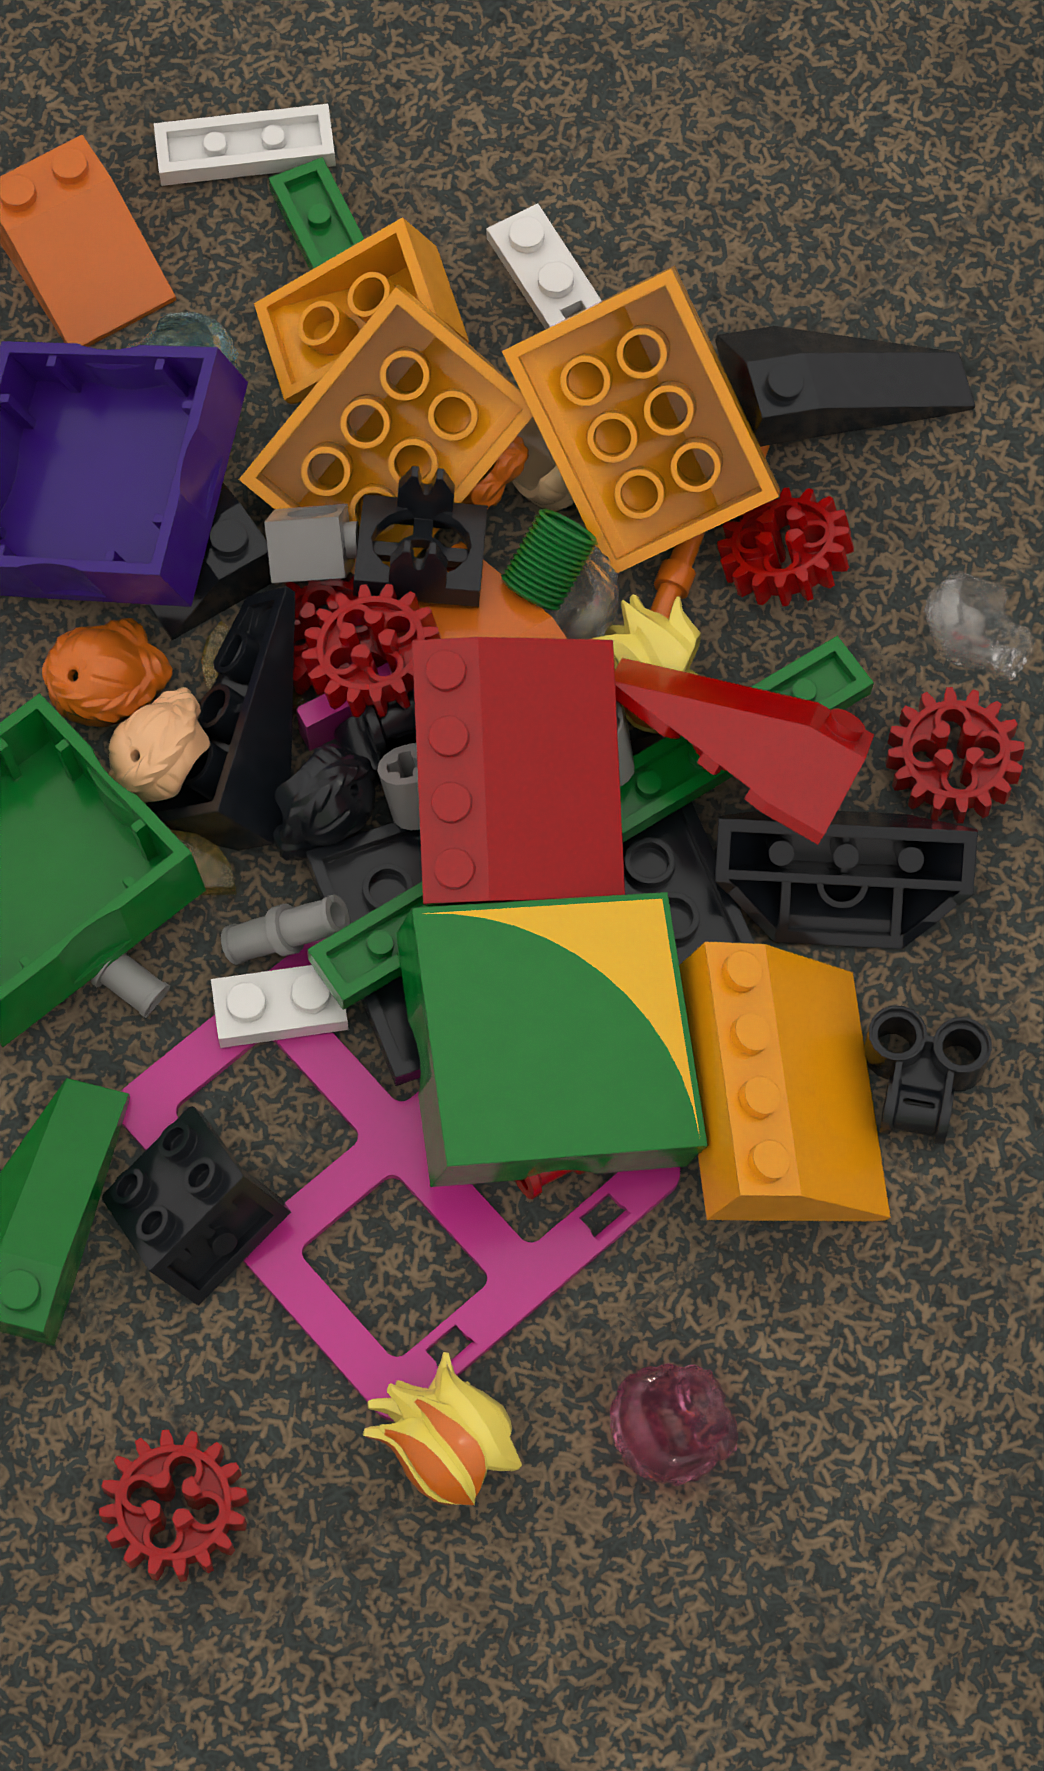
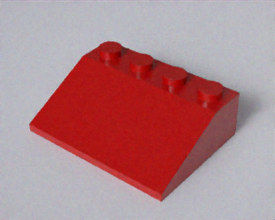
(517, 769)

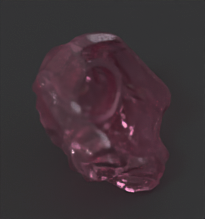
(672, 1423)

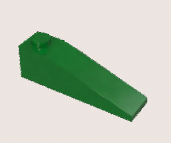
(50, 1205)

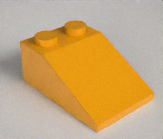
(325, 308)

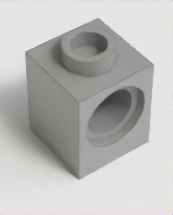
(311, 543)

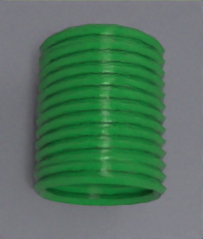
(549, 560)

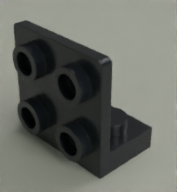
(192, 1208)

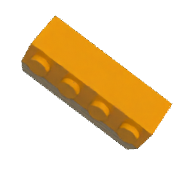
(389, 403)
(642, 421)
(781, 1087)

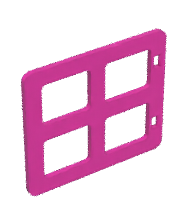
(388, 1147)

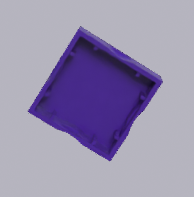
(111, 468)

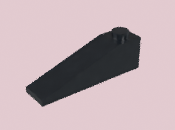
(249, 731)

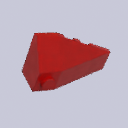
(778, 745)

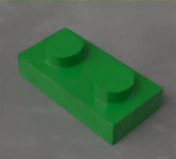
(315, 211)

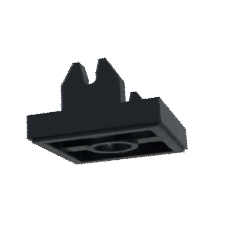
(424, 508)

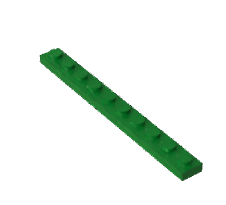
(664, 780)

